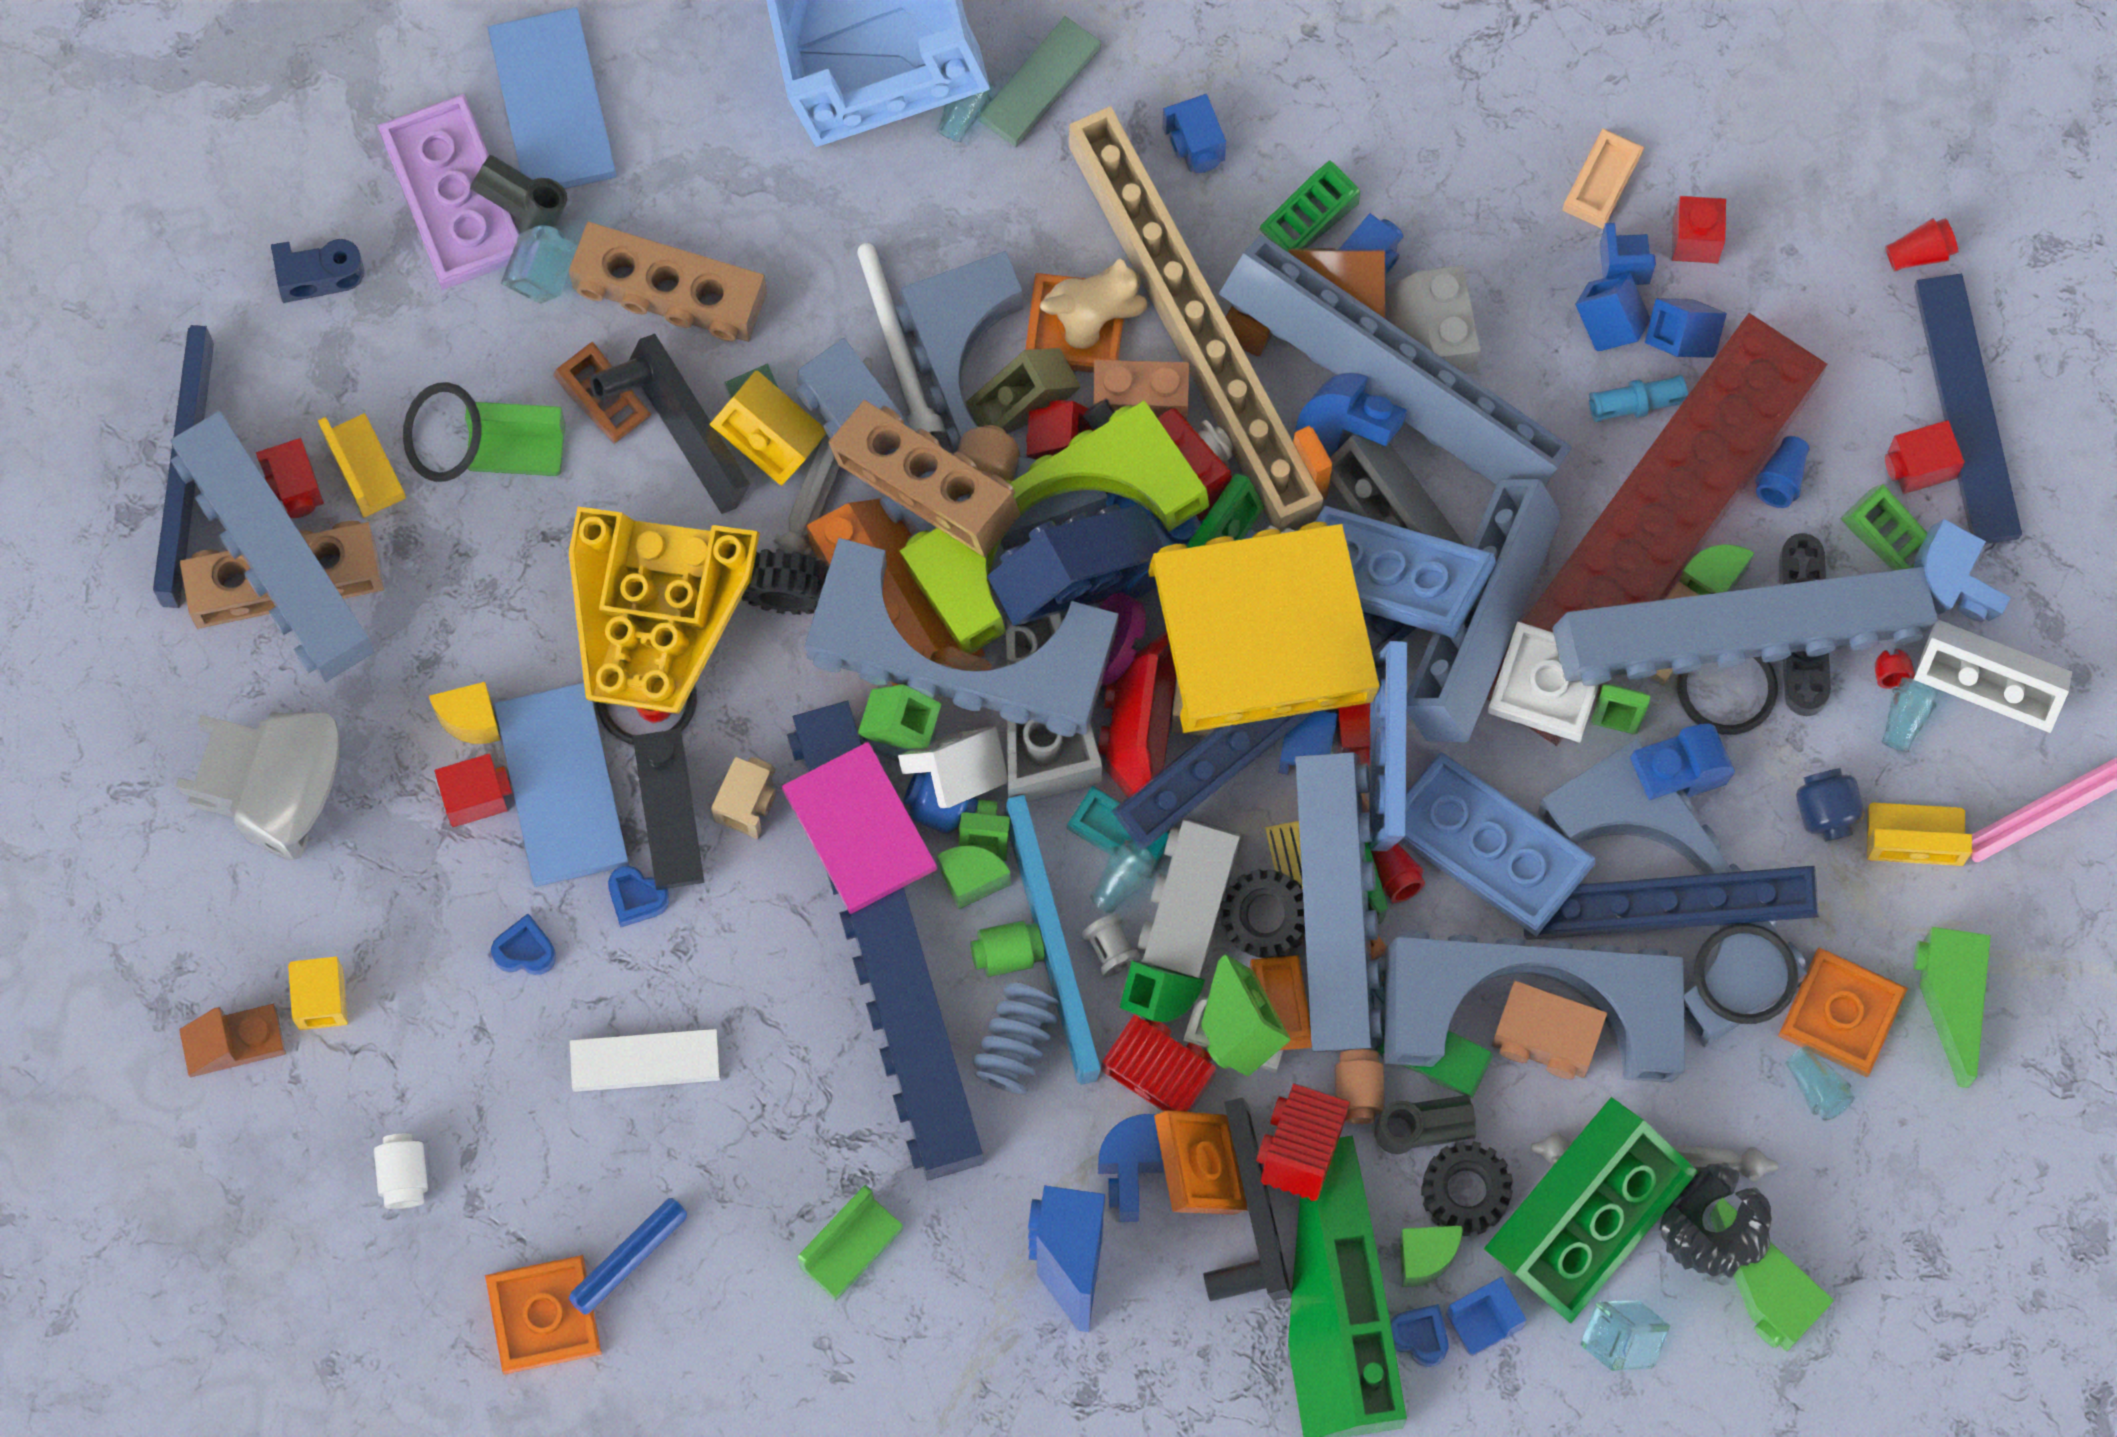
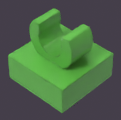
(985, 829)

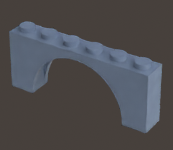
(947, 320)
(1050, 686)
(1612, 801)
(1636, 990)

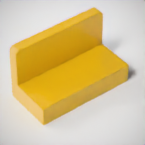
(768, 427)
(363, 464)
(1917, 834)

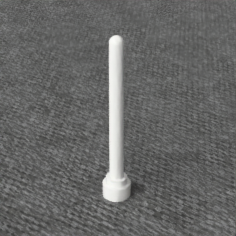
(920, 414)

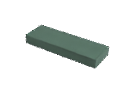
(1040, 81)

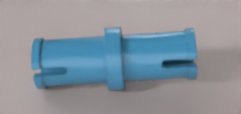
(1637, 398)

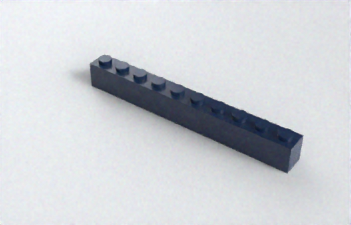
(901, 990)

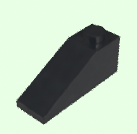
(668, 809)

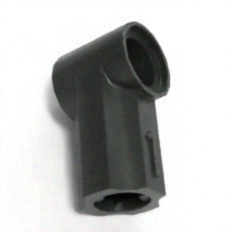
(529, 200)
(1430, 1123)

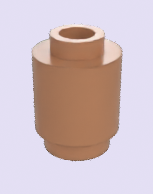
(1360, 1081)

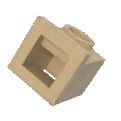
(745, 795)

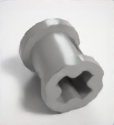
(1110, 945)

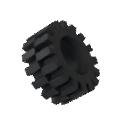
(786, 582)
(1236, 910)
(1473, 1159)

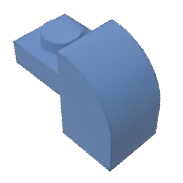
(1947, 560)

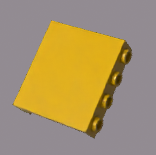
(1264, 626)

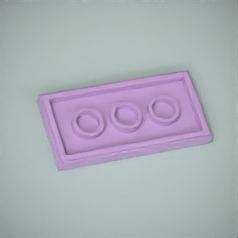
(436, 161)

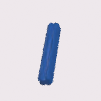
(628, 1256)

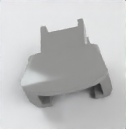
(268, 776)

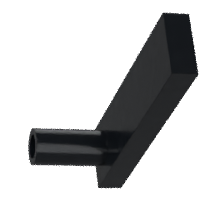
(681, 413)
(1270, 1269)

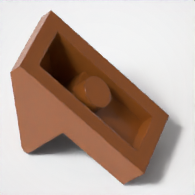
(231, 1040)

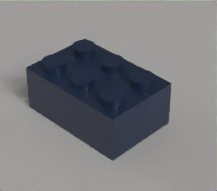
(1074, 562)

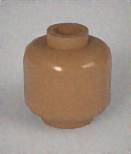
(991, 451)

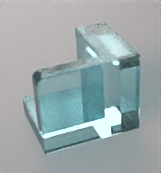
(1625, 1335)

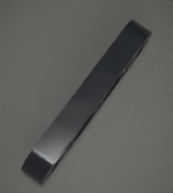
(1794, 679)

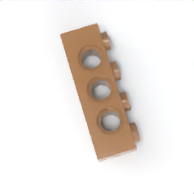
(606, 249)
(973, 522)
(207, 570)

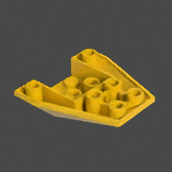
(652, 603)

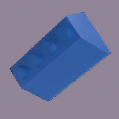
(1067, 1247)

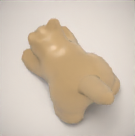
(1092, 301)

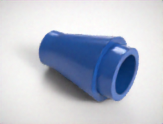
(1783, 474)

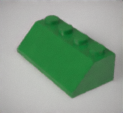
(1591, 1209)

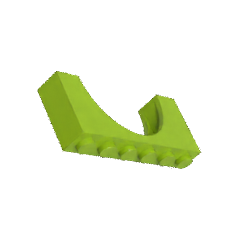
(1123, 457)

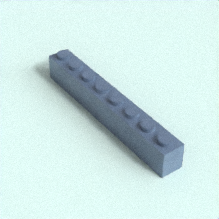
(1354, 339)
(1744, 625)

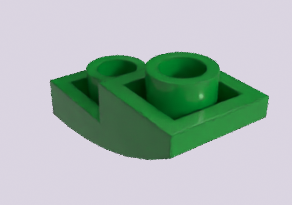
(1459, 1068)

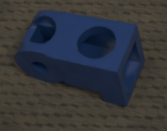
(317, 271)

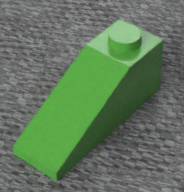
(1954, 990)
(1775, 1291)

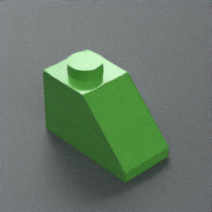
(1241, 1019)

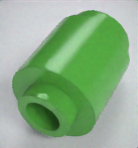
(1007, 948)

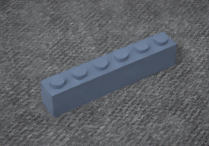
(836, 386)
(272, 547)
(1461, 670)
(1337, 902)

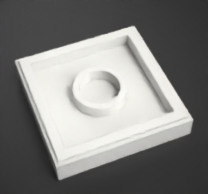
(1534, 688)

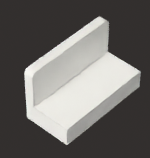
(960, 764)

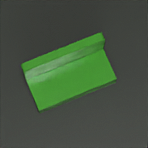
(519, 439)
(849, 1243)

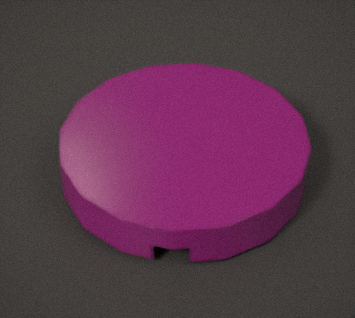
(1130, 625)

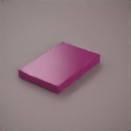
(859, 827)

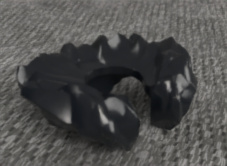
(1721, 1251)

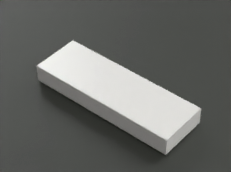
(644, 1060)

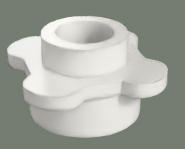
(1217, 441)

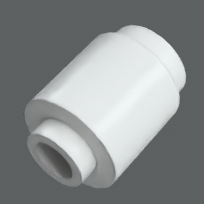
(401, 1171)

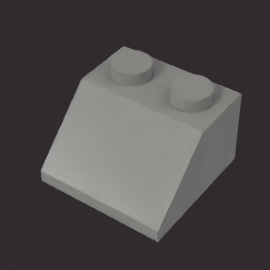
(1437, 313)

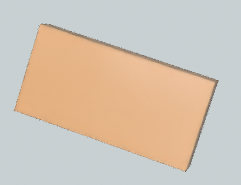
(1603, 178)

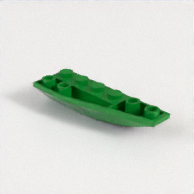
(1340, 1313)

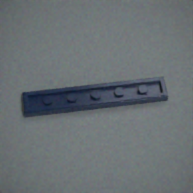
(1968, 407)
(179, 495)
(1685, 902)

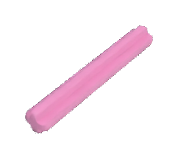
(2044, 811)

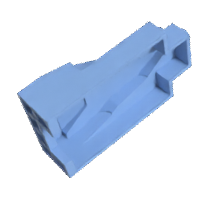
(873, 61)

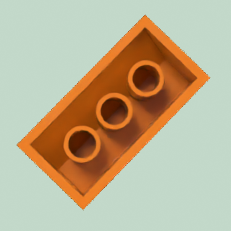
(905, 603)

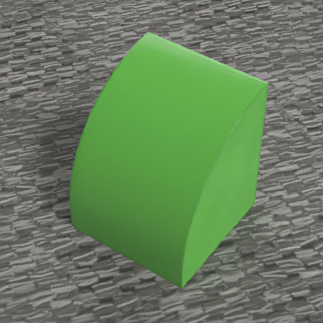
(1716, 569)
(900, 717)
(972, 873)
(1427, 1253)

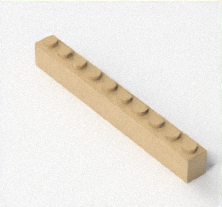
(1194, 320)

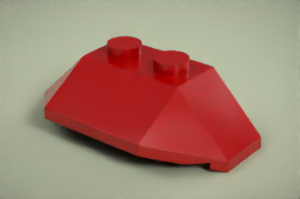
(1140, 717)

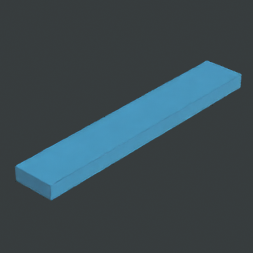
(1055, 949)

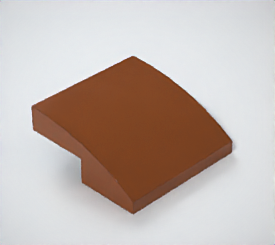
(1354, 271)

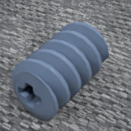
(1014, 1037)

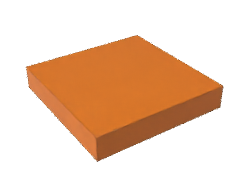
(1048, 331)
(1843, 1012)
(1200, 1163)
(535, 1317)

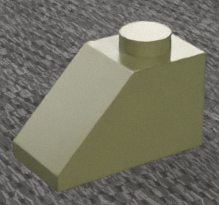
(1023, 386)

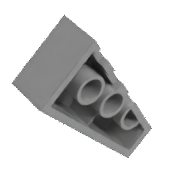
(1038, 759)

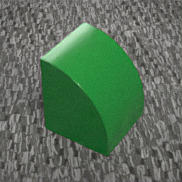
(1159, 992)

